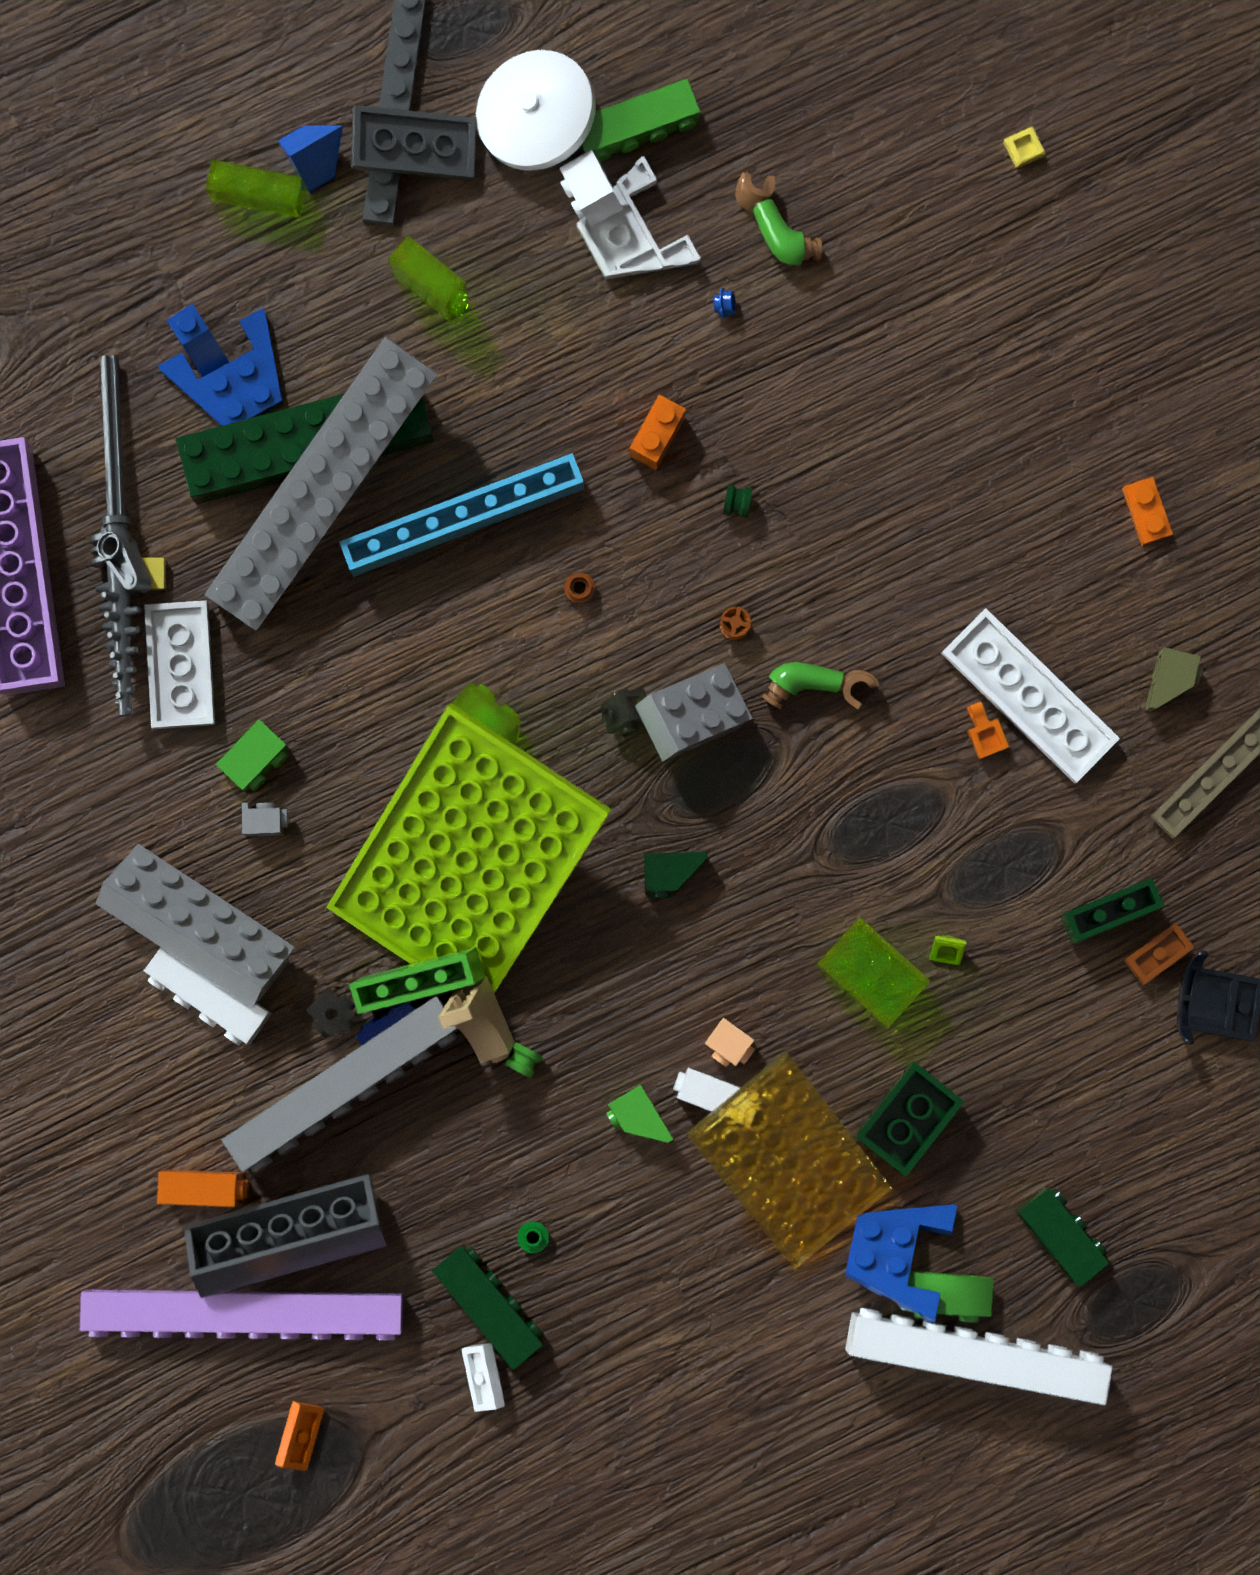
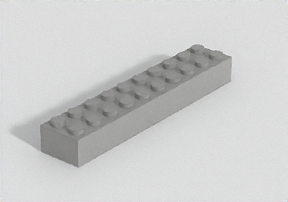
(321, 483)

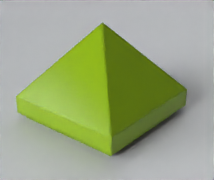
(948, 950)

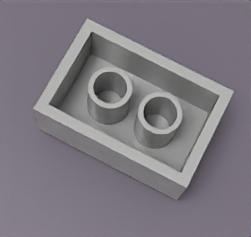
(693, 712)

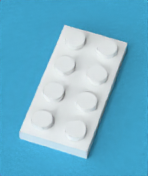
(179, 664)

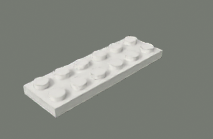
(1030, 696)

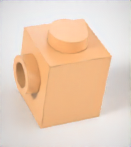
(729, 1044)

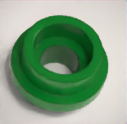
(543, 1237)

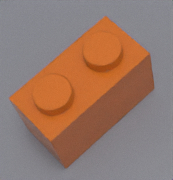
(657, 432)

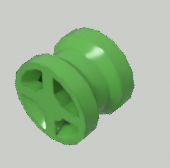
(523, 1060)

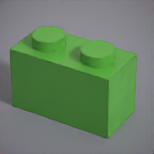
(253, 757)

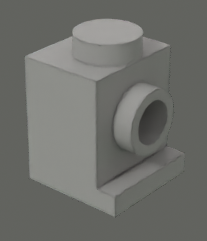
(264, 820)

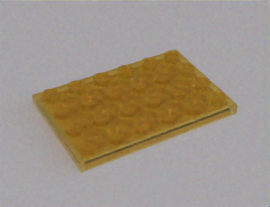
(789, 1160)

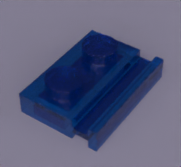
(375, 1027)

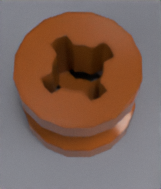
(736, 617)

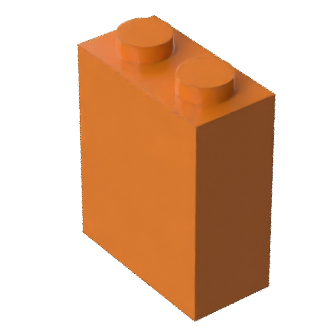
(202, 1188)

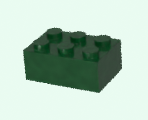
(908, 1119)

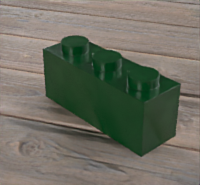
(1111, 910)
(1063, 1235)

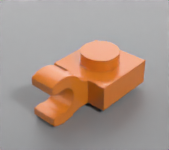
(986, 735)

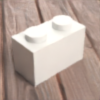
(591, 189)

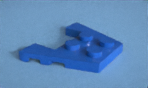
(239, 388)
(885, 1251)

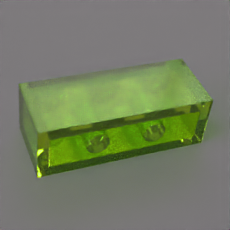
(255, 188)

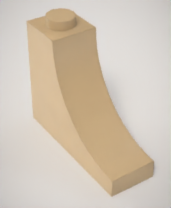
(480, 1019)

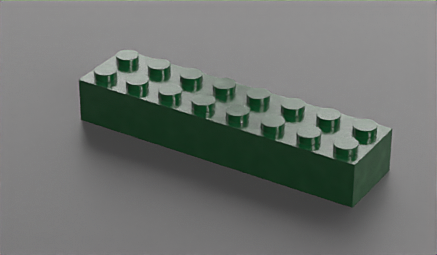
(268, 447)

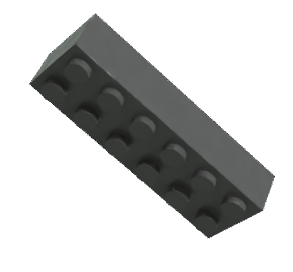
(284, 1236)

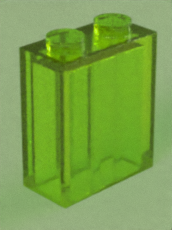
(429, 279)

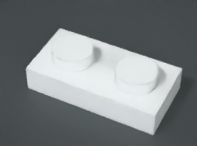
(483, 1377)

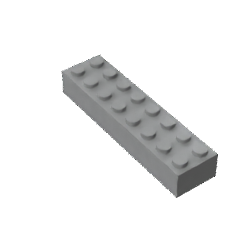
(339, 1086)

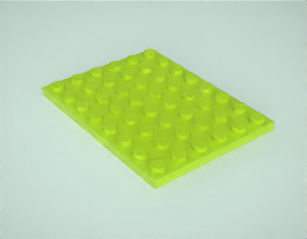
(468, 850)

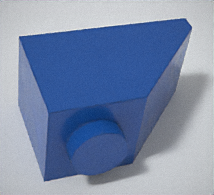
(197, 340)

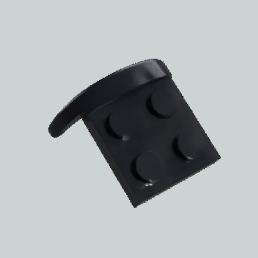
(1217, 1003)

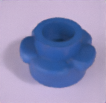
(725, 303)

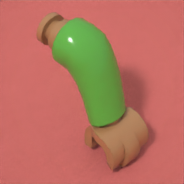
(783, 241)
(798, 676)

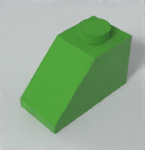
(638, 1116)

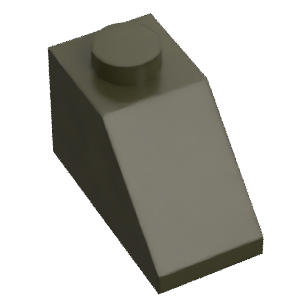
(1173, 675)

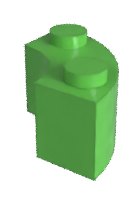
(959, 1294)

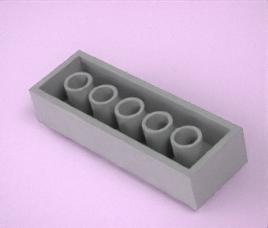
(194, 925)

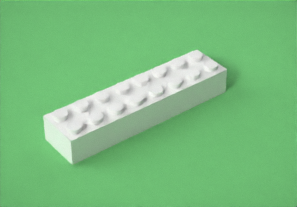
(977, 1357)

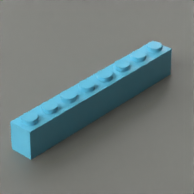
(462, 515)

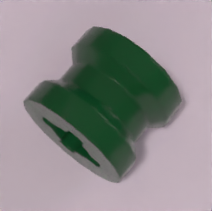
(737, 501)

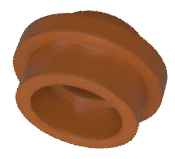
(579, 578)

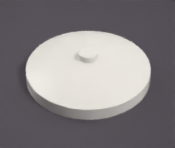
(536, 110)

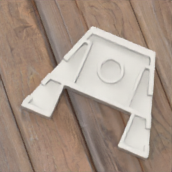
(624, 243)

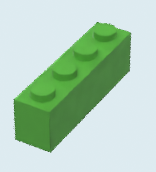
(641, 120)
(417, 980)

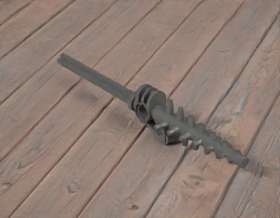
(116, 548)

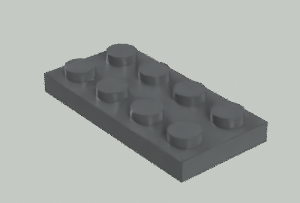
(413, 142)

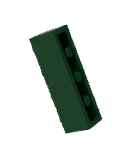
(488, 1306)

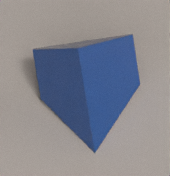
(313, 153)

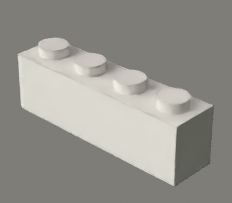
(213, 1001)

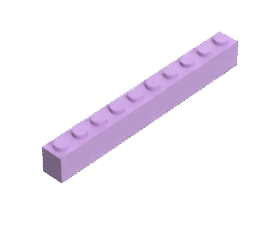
(242, 1313)

